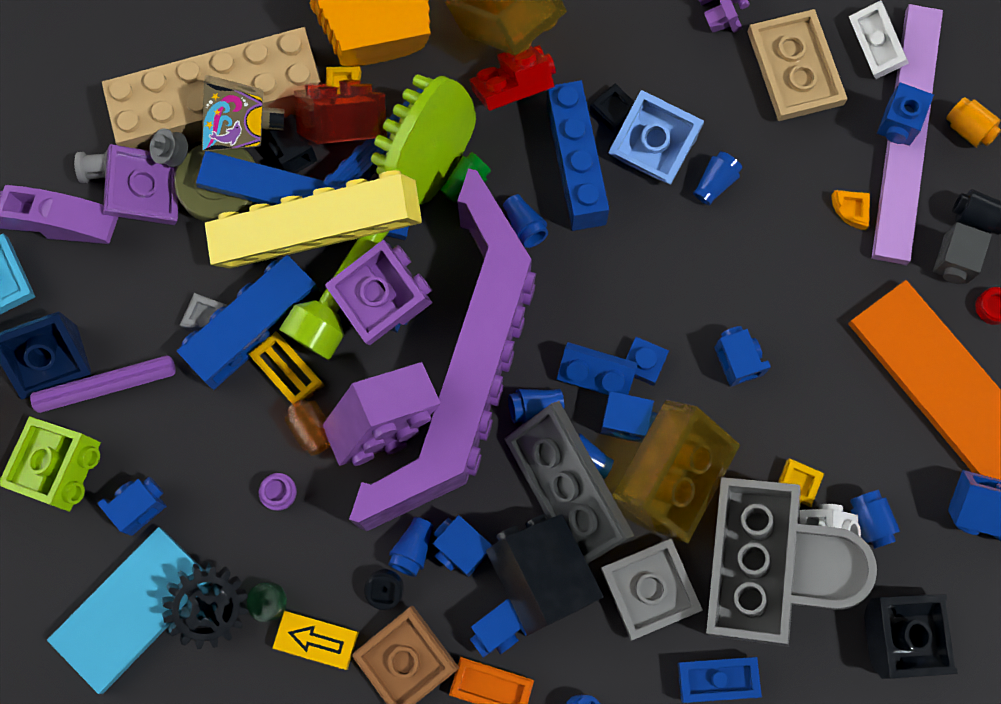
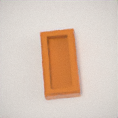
(489, 685)

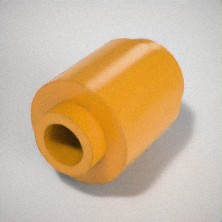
(974, 122)

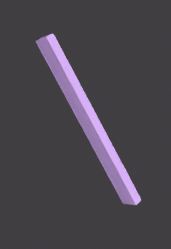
(903, 162)

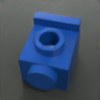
(740, 356)
(134, 505)
(497, 630)

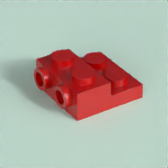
(515, 79)

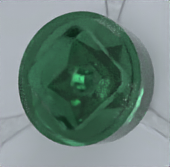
(266, 601)

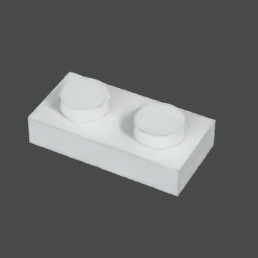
(878, 39)

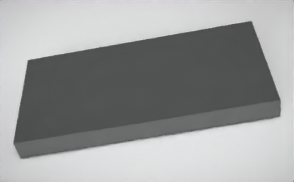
(568, 481)

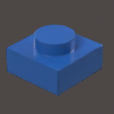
(649, 360)

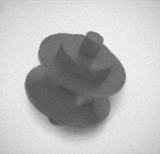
(168, 147)

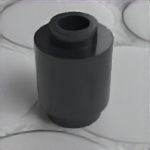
(978, 211)

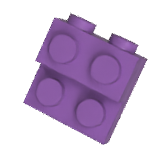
(379, 291)

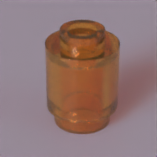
(306, 424)

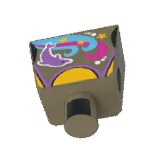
(235, 115)

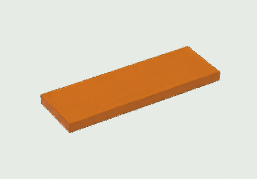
(936, 375)

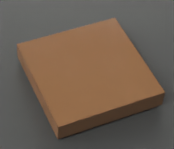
(405, 660)

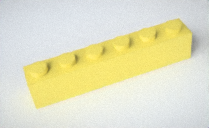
(314, 221)

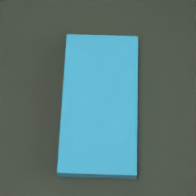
(123, 612)

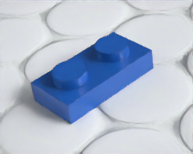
(596, 370)
(719, 680)

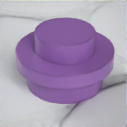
(277, 491)

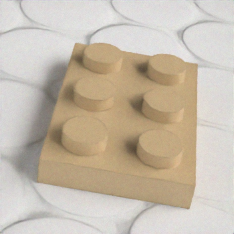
(797, 65)

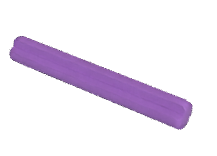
(102, 384)

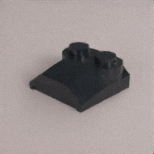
(909, 636)

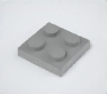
(651, 589)

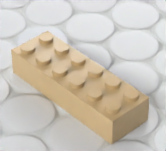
(174, 92)

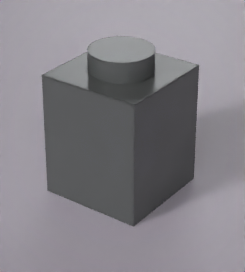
(962, 254)

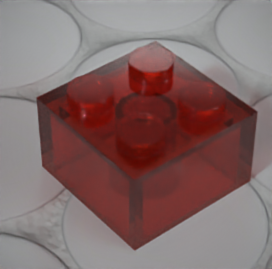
(340, 112)

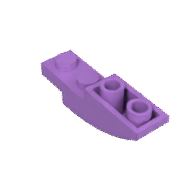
(54, 215)

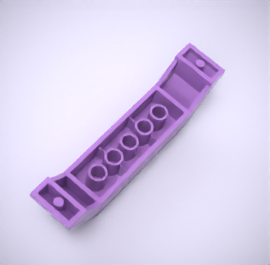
(474, 371)

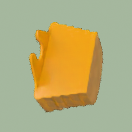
(373, 29)

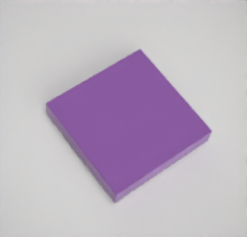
(139, 186)

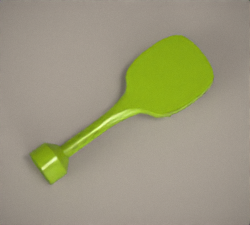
(421, 146)

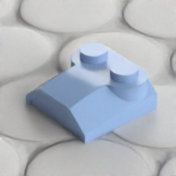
(656, 137)

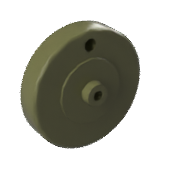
(202, 203)

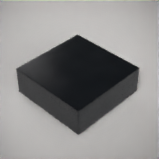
(612, 107)

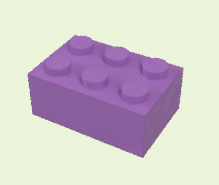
(380, 414)

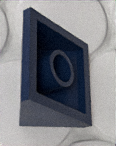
(43, 354)

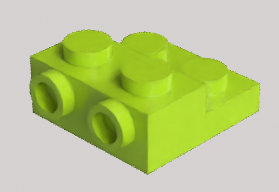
(50, 464)

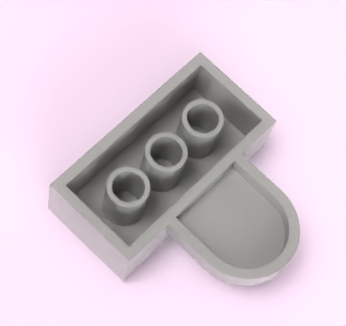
(773, 562)

